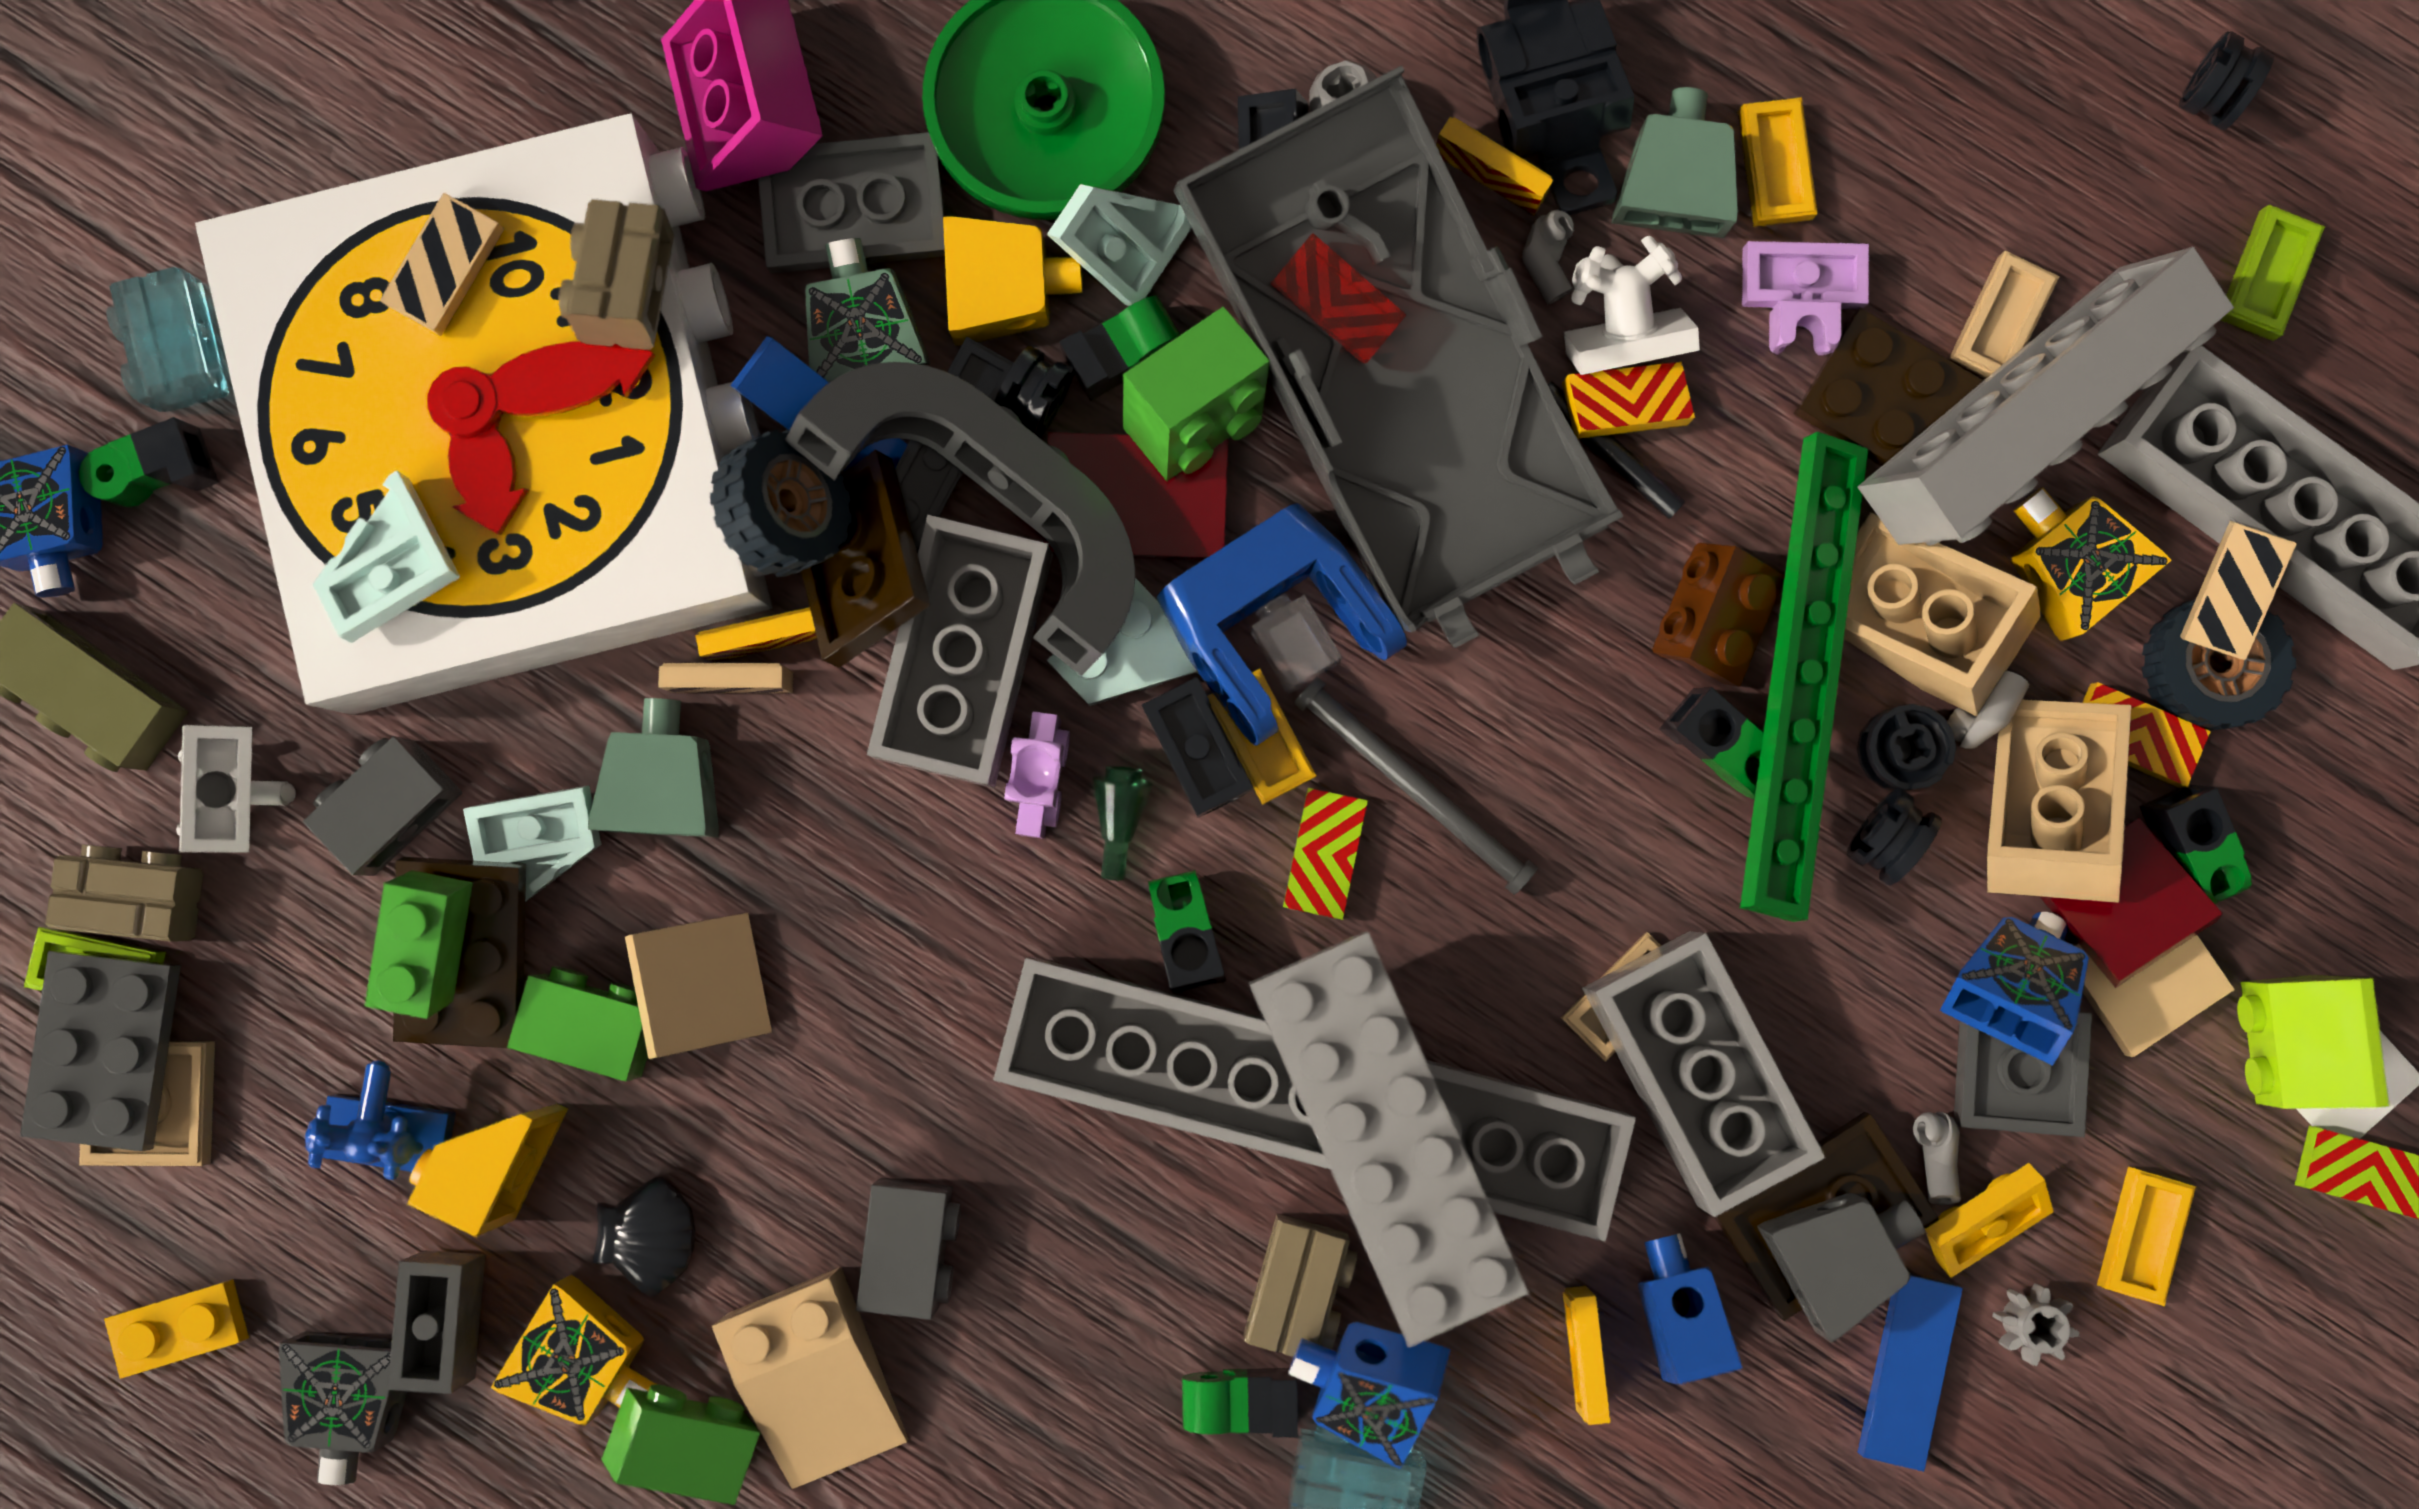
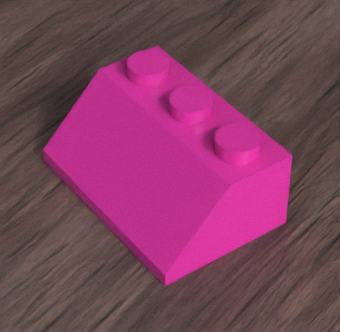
(740, 90)

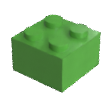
(1195, 394)

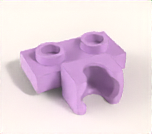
(1805, 288)
(1037, 774)

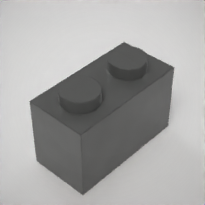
(381, 805)
(906, 1248)
(436, 1321)

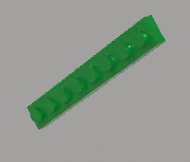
(1804, 679)

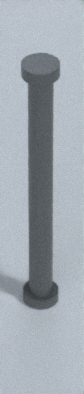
(1416, 786)

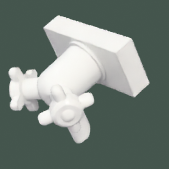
(1630, 327)
(220, 789)

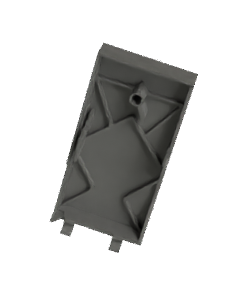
(1449, 436)

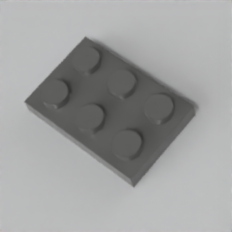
(855, 189)
(100, 1051)

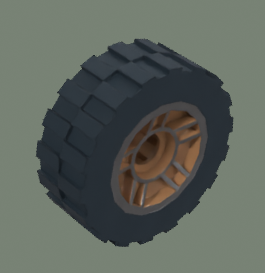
(778, 506)
(2239, 695)

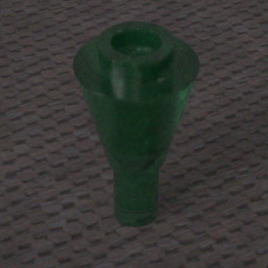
(1120, 804)

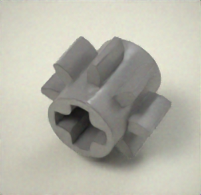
(2052, 1324)

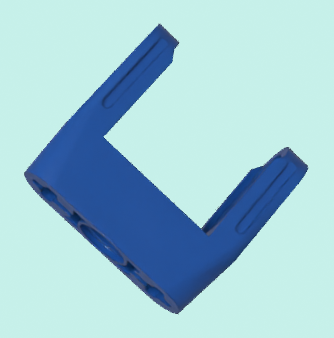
(1250, 575)

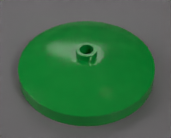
(1010, 58)

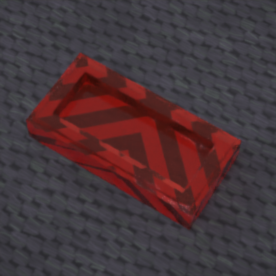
(1338, 298)

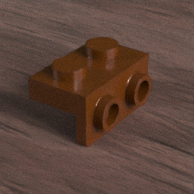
(1719, 611)

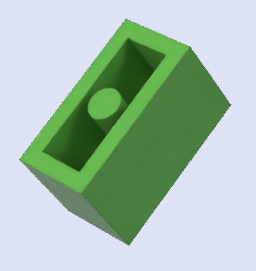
(418, 944)
(581, 1024)
(681, 1444)

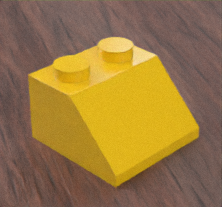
(485, 1174)

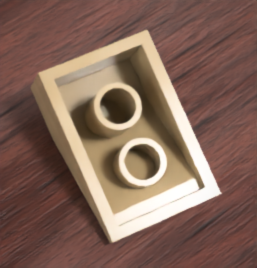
(1937, 615)
(2060, 801)
(811, 1378)

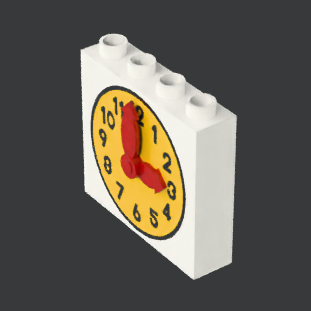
(545, 462)

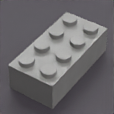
(963, 655)
(1703, 1073)

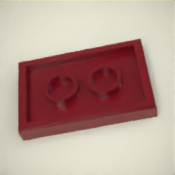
(1160, 516)

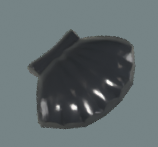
(647, 1236)

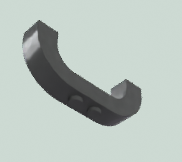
(1004, 460)

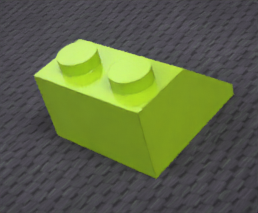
(2313, 1042)

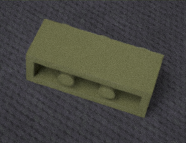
(83, 691)

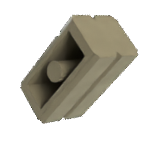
(618, 274)
(124, 897)
(1299, 1286)

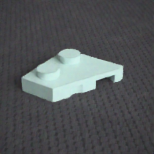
(1120, 238)
(384, 564)
(1137, 659)
(537, 830)

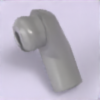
(1544, 251)
(1993, 716)
(1940, 1146)

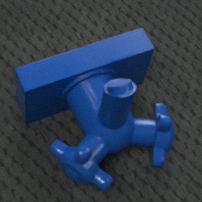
(375, 1130)

